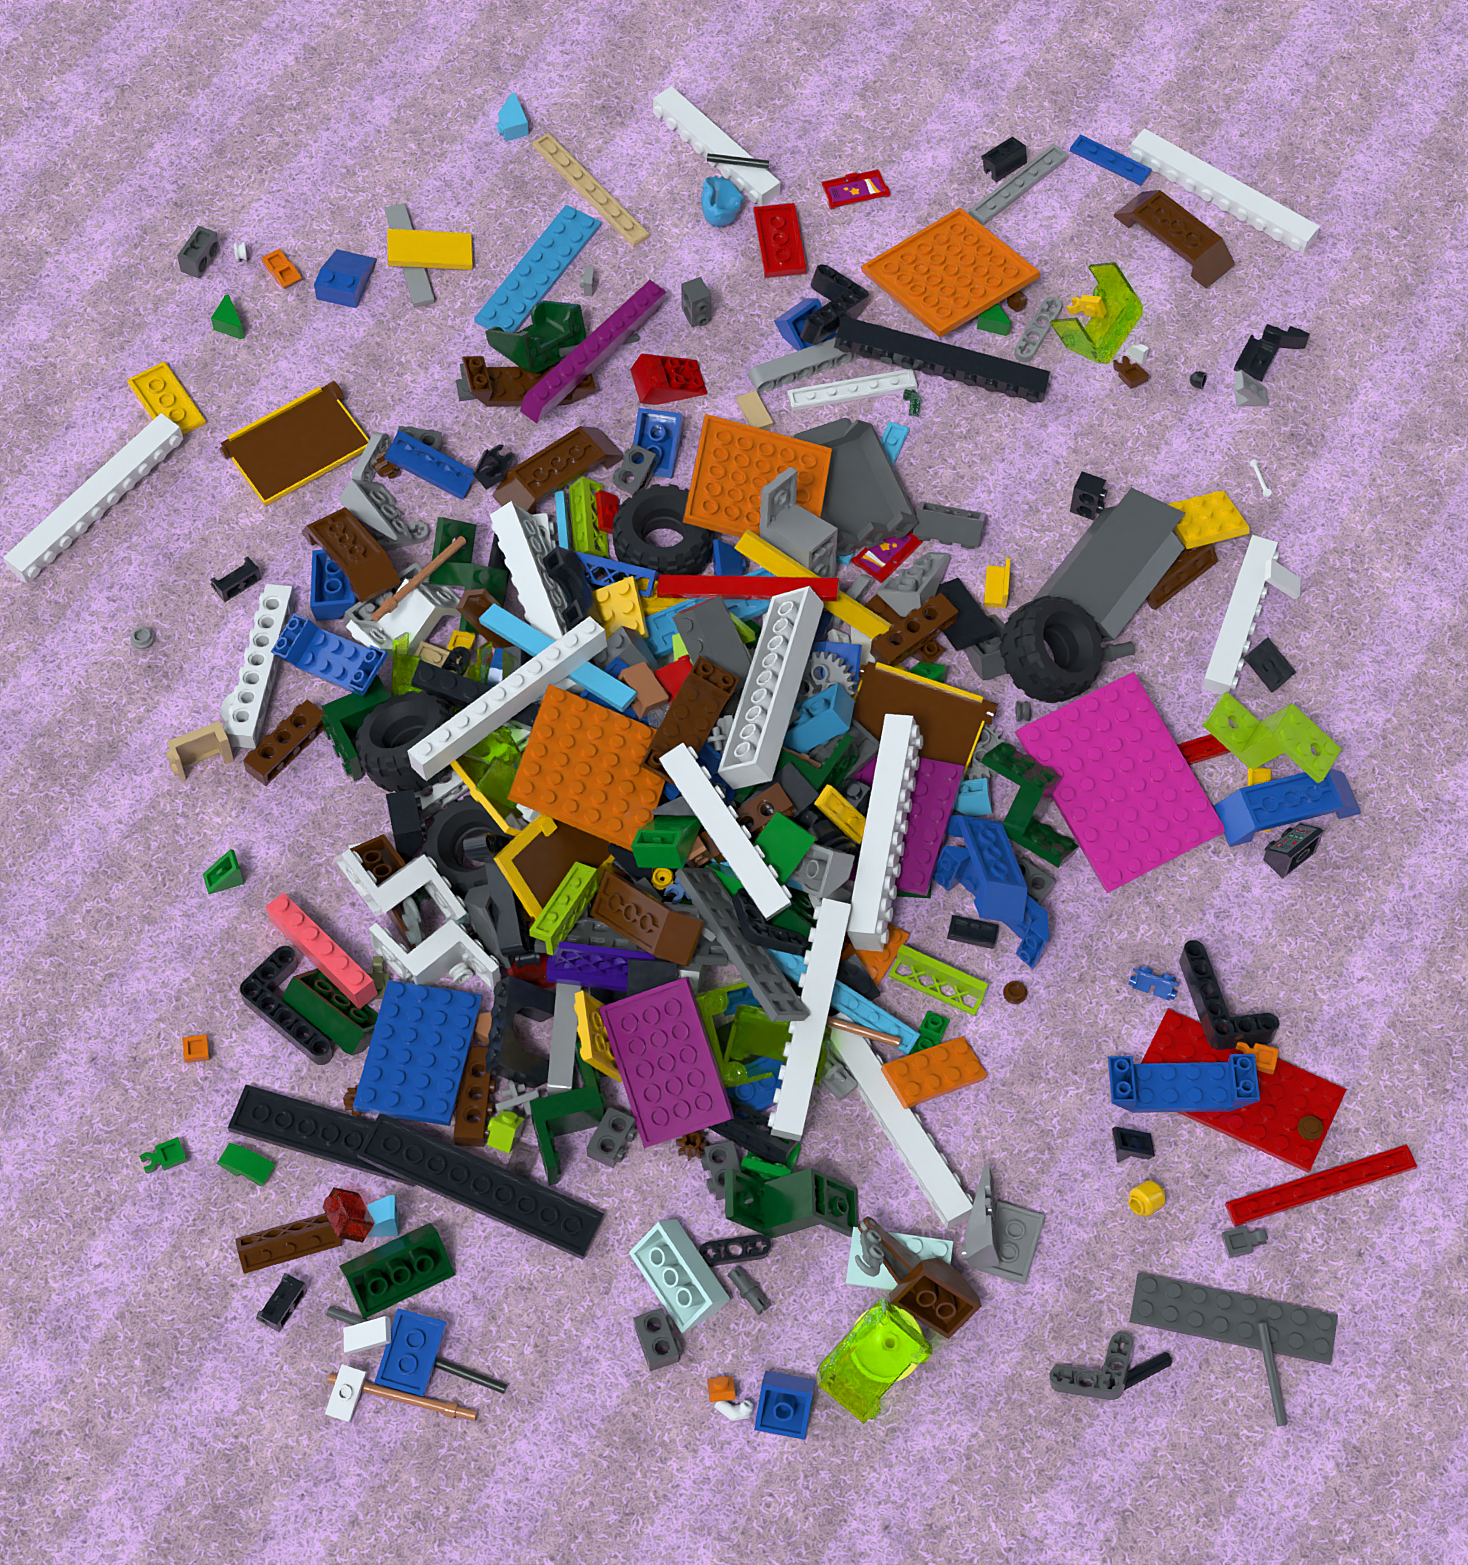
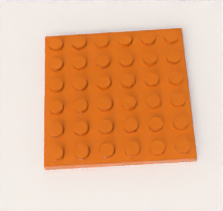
(950, 272)
(737, 463)
(587, 768)

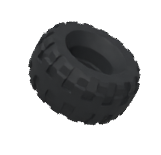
(660, 509)
(1071, 640)
(394, 730)
(446, 838)

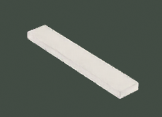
(851, 389)

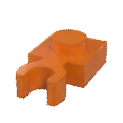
(1264, 1056)

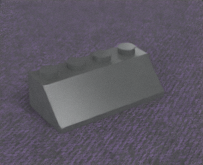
(712, 634)

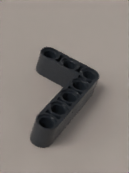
(845, 300)
(506, 905)
(281, 1011)
(1219, 1028)

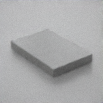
(1017, 1241)

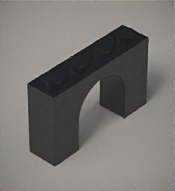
(504, 1053)

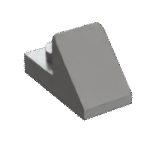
(1249, 391)

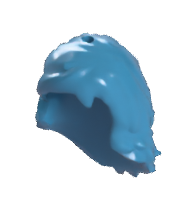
(720, 201)

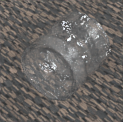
(657, 714)

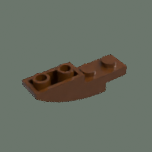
(928, 653)

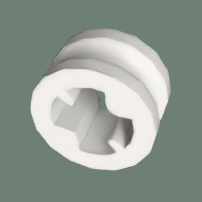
(240, 251)
(460, 973)

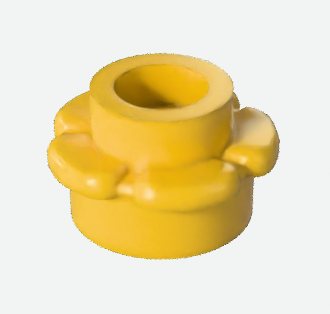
(662, 872)

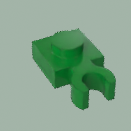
(168, 1155)

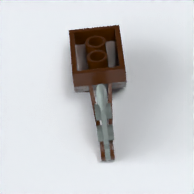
(384, 861)
(925, 1288)

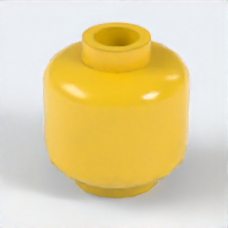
(1147, 1198)

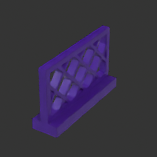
(588, 971)

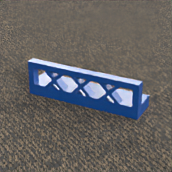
(429, 466)
(618, 567)

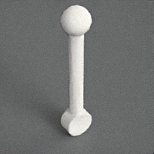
(1266, 492)

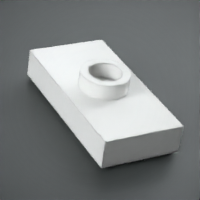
(346, 1393)

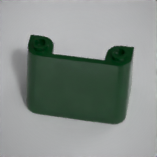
(538, 345)

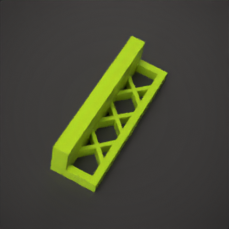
(583, 518)
(565, 906)
(939, 971)

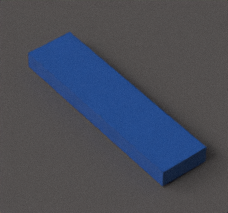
(1110, 160)

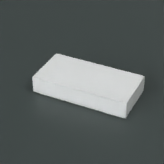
(1282, 578)
(367, 1335)

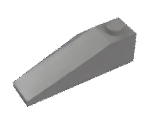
(375, 507)
(915, 584)
(823, 870)
(981, 1233)

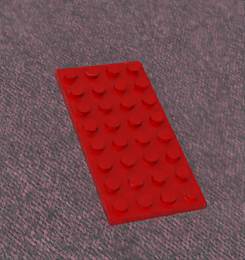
(1283, 1101)

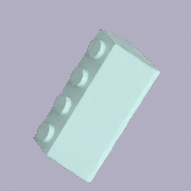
(922, 1247)
(678, 1275)

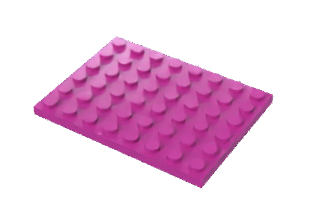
(1121, 782)

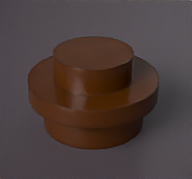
(1016, 301)
(1015, 992)
(1310, 1128)

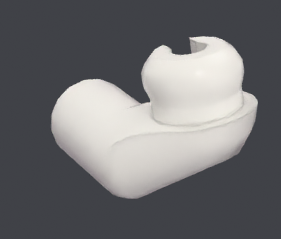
(736, 1412)

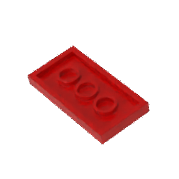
(779, 240)

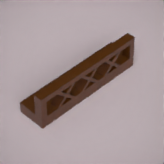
(1182, 573)
(473, 608)
(265, 1250)

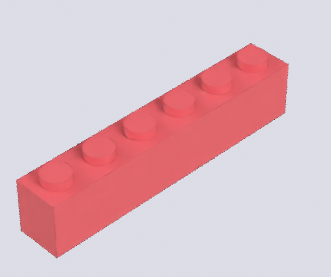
(321, 950)

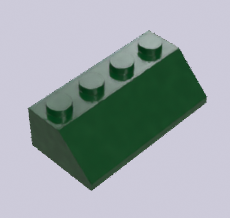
(331, 1011)
(397, 1270)

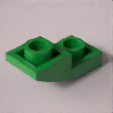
(931, 1032)
(245, 1162)

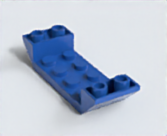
(328, 655)
(1284, 803)
(957, 867)
(997, 868)
(1183, 1085)

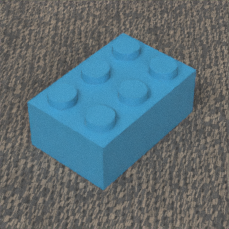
(820, 719)

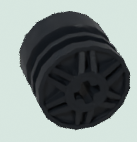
(831, 835)

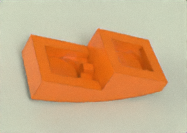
(281, 268)

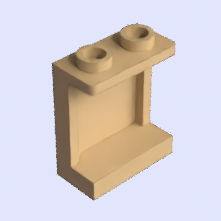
(197, 747)

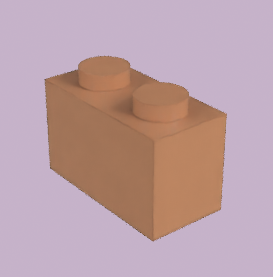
(648, 689)

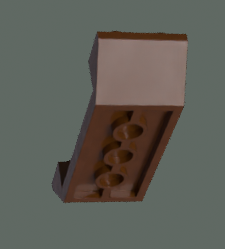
(1181, 233)
(509, 384)
(556, 467)
(354, 553)
(690, 714)
(645, 918)

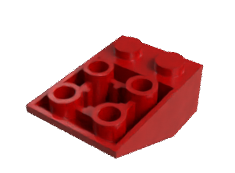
(666, 379)

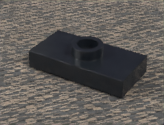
(972, 932)

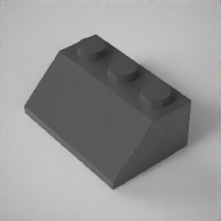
(949, 525)
(479, 907)

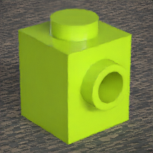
(505, 1131)

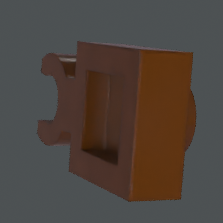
(1130, 374)

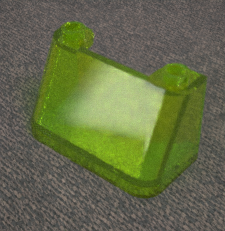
(871, 1359)

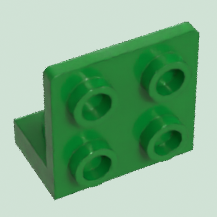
(764, 1171)

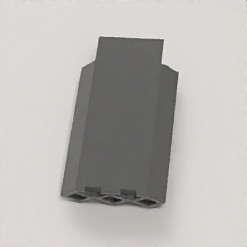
(861, 486)
(1118, 561)

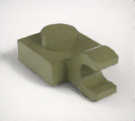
(380, 979)

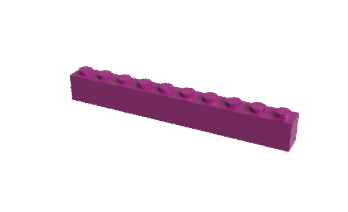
(592, 351)

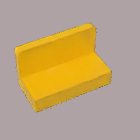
(997, 585)

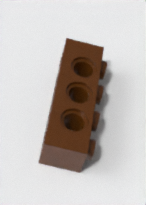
(937, 607)
(284, 753)
(754, 811)
(474, 1133)

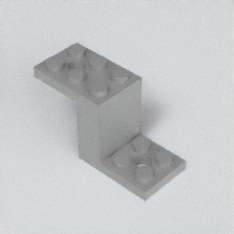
(795, 529)

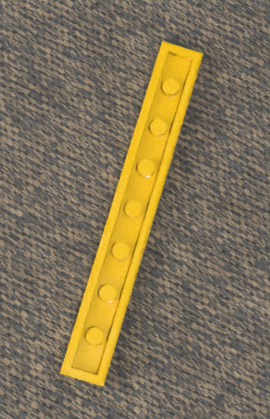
(784, 566)

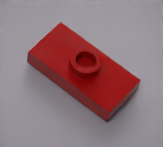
(607, 507)

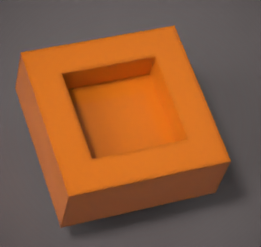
(195, 1048)
(721, 1389)

